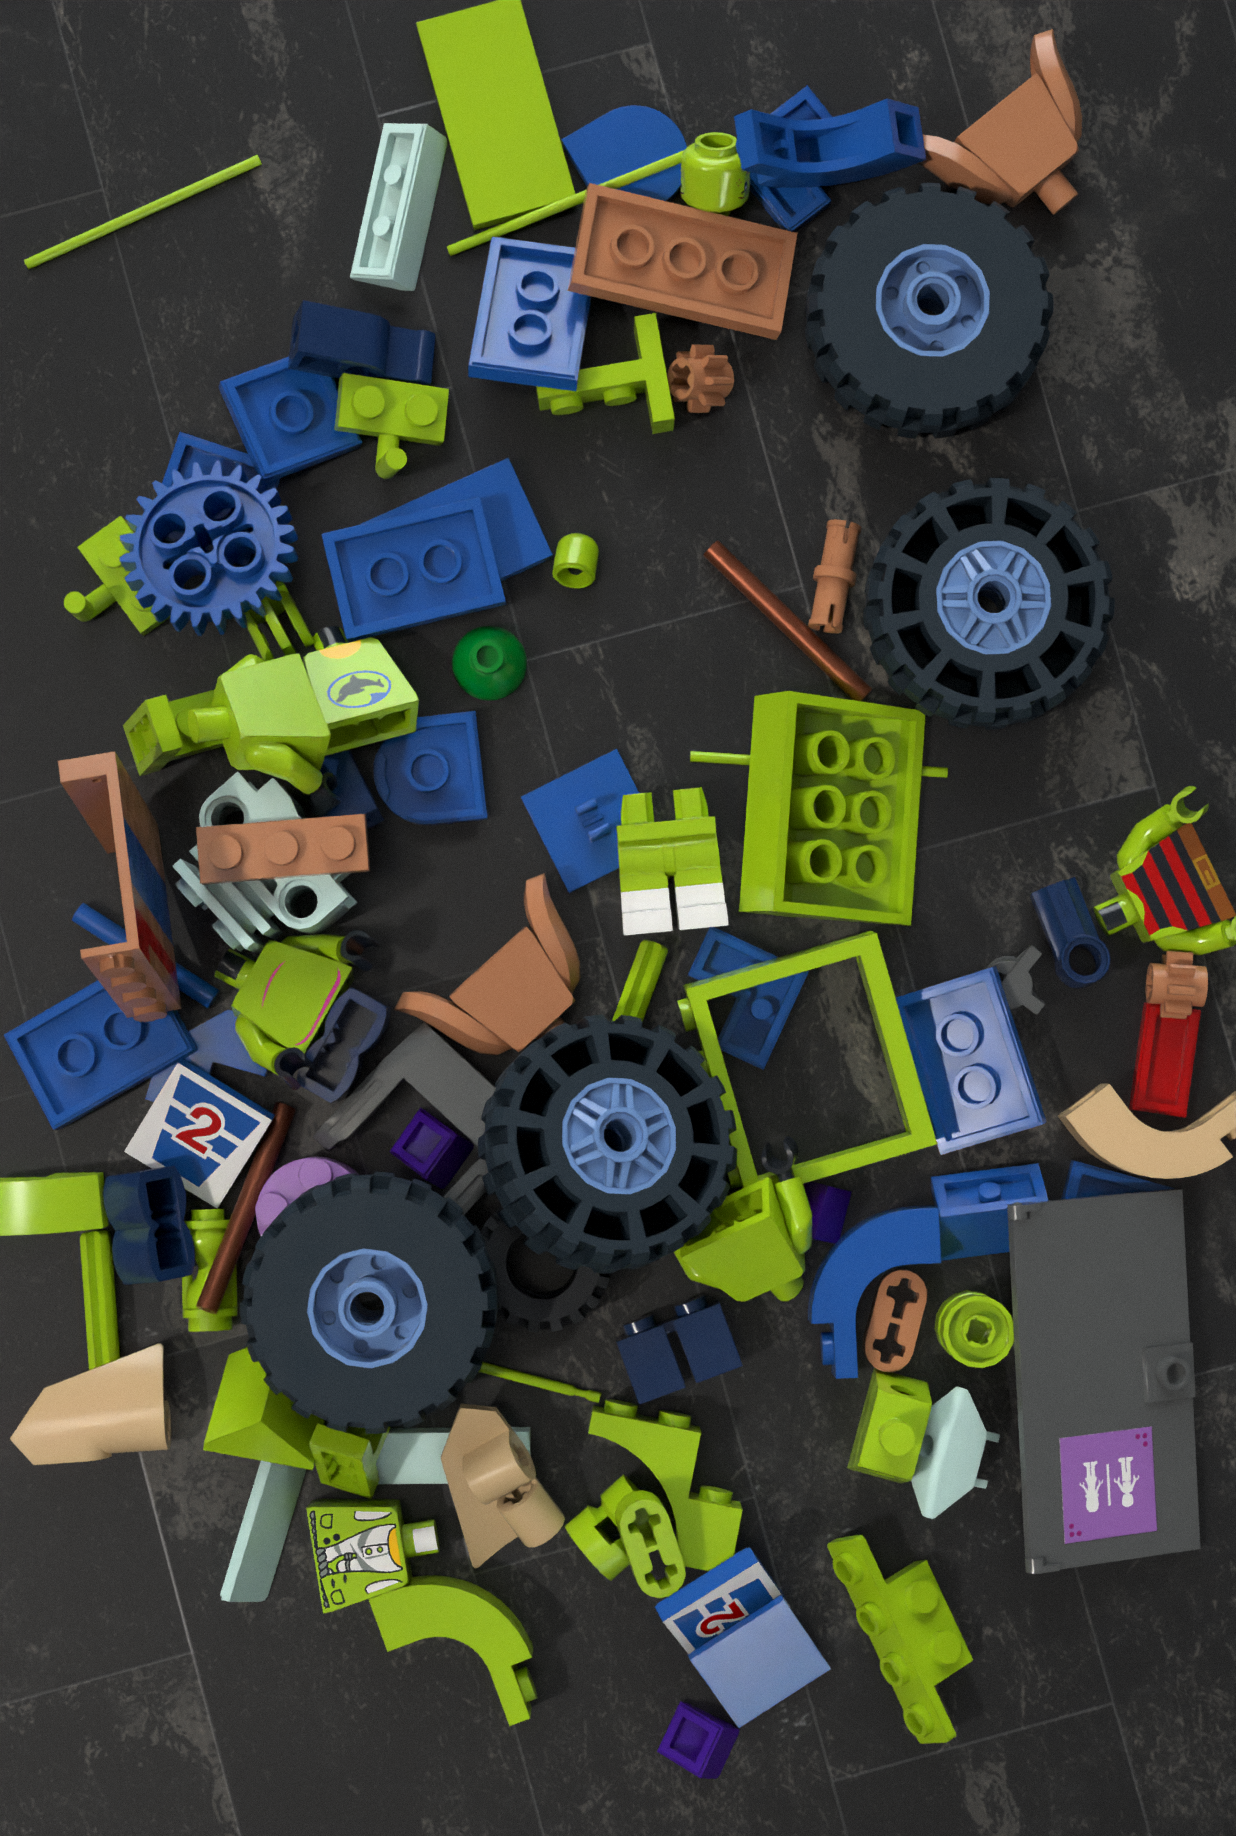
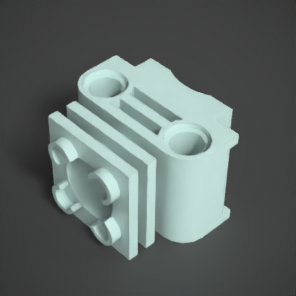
(251, 904)

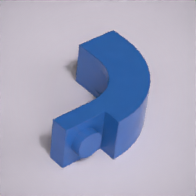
(830, 149)
(859, 1256)

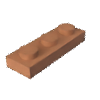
(283, 849)

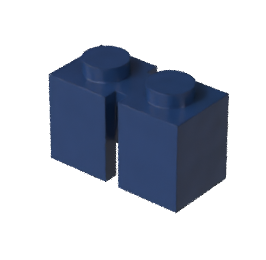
(652, 1360)

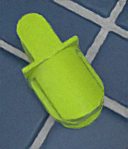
(273, 609)

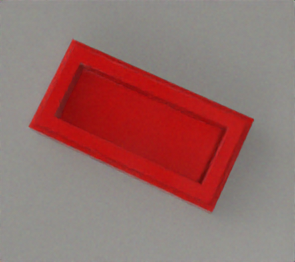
(1164, 1062)

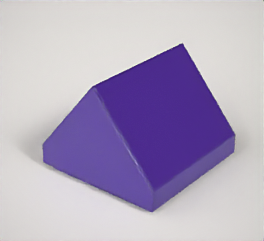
(828, 1210)

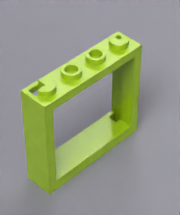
(891, 1035)

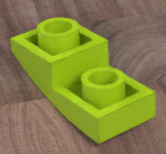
(52, 1204)

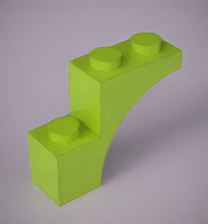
(669, 1447)

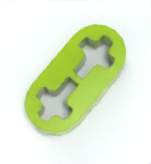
(662, 1540)

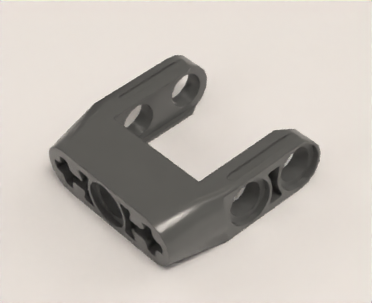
(437, 1075)

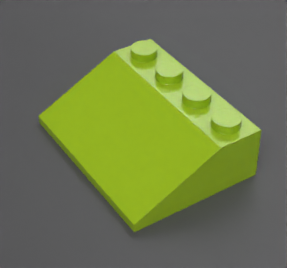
(832, 809)

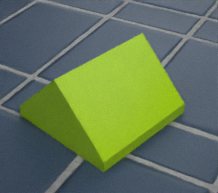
(256, 1421)

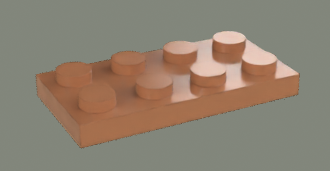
(682, 261)

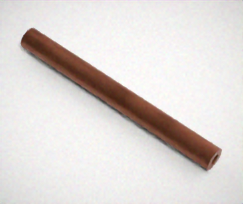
(787, 621)
(245, 1209)

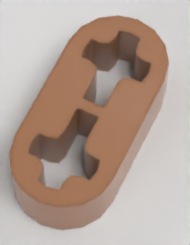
(907, 1323)

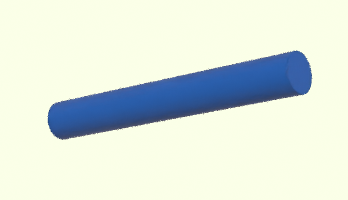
(113, 934)

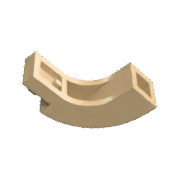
(1119, 1139)

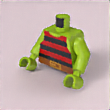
(1169, 885)

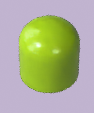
(576, 552)

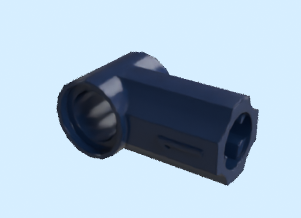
(1069, 927)

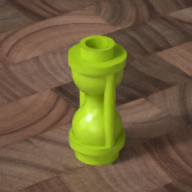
(207, 1231)

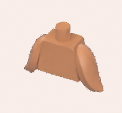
(1019, 141)
(515, 991)

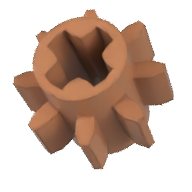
(700, 378)
(1176, 984)

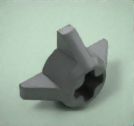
(1019, 981)

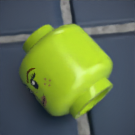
(713, 174)

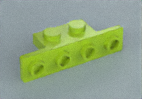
(908, 1630)

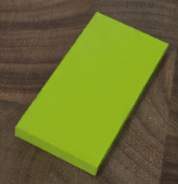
(495, 111)

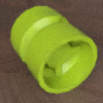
(974, 1329)
(592, 1538)

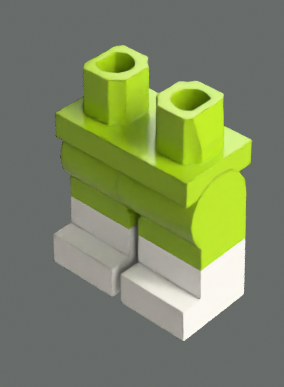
(665, 849)

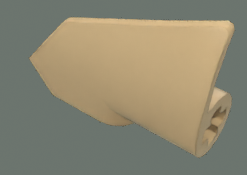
(100, 1413)
(495, 1485)

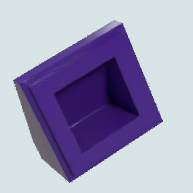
(431, 1149)
(698, 1741)

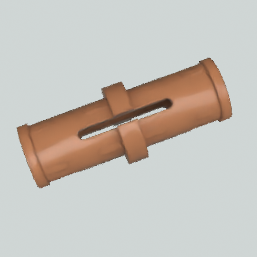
(834, 576)

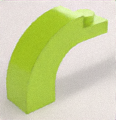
(468, 1614)

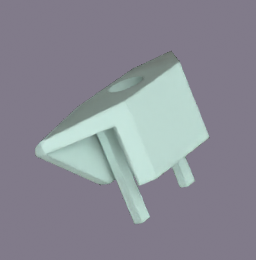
(950, 1453)

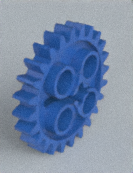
(226, 588)

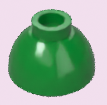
(489, 663)

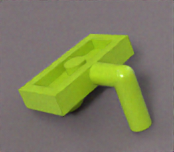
(392, 414)
(103, 555)

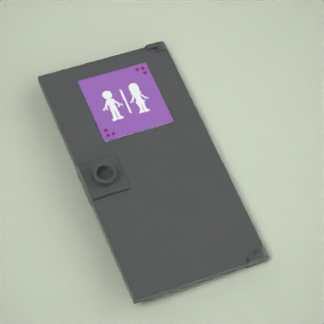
(1103, 1379)

